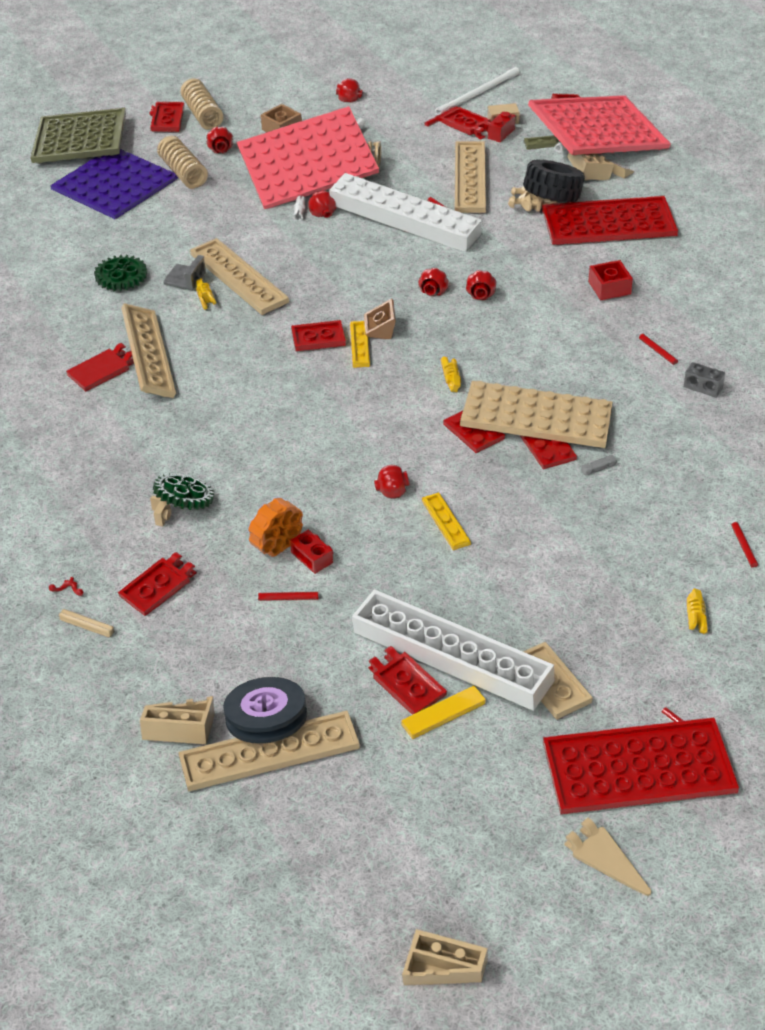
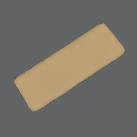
(620, 170)

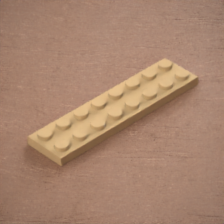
(470, 177)
(240, 276)
(148, 351)
(241, 759)

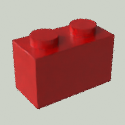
(501, 126)

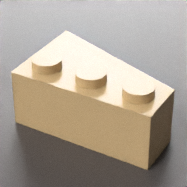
(592, 166)
(178, 722)
(443, 961)

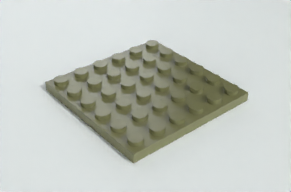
(79, 135)

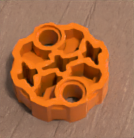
(275, 526)

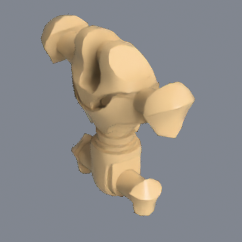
(527, 200)

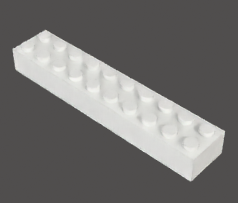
(406, 212)
(454, 649)

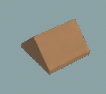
(380, 321)

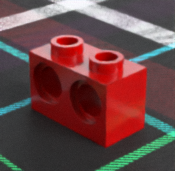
(311, 551)

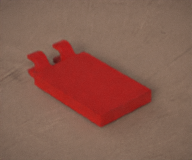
(466, 122)
(101, 367)
(157, 584)
(406, 681)

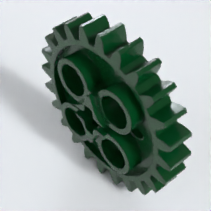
(120, 272)
(183, 491)

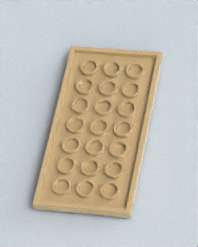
(537, 414)

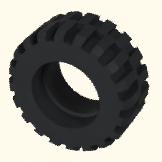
(553, 180)

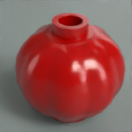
(349, 90)
(219, 140)
(322, 204)
(431, 280)
(481, 285)
(392, 481)

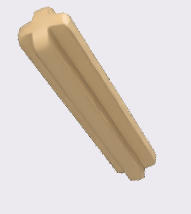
(86, 623)

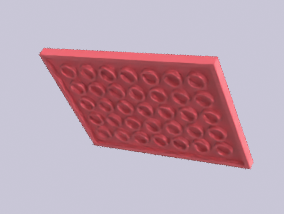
(598, 124)
(306, 157)

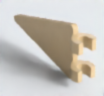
(605, 856)

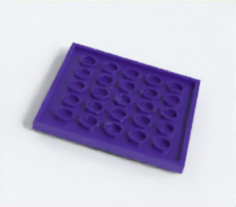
(114, 183)

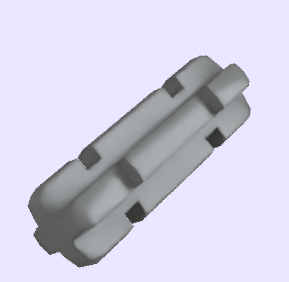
(598, 465)

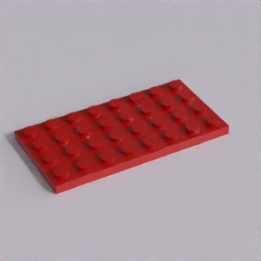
(609, 220)
(639, 765)

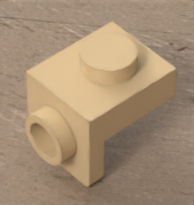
(161, 510)

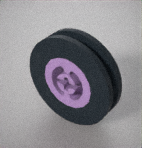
(246, 713)

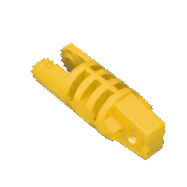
(204, 293)
(451, 373)
(696, 611)

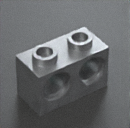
(704, 379)

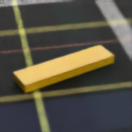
(359, 345)
(446, 521)
(443, 712)

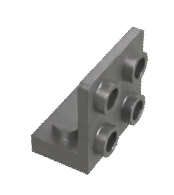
(186, 276)

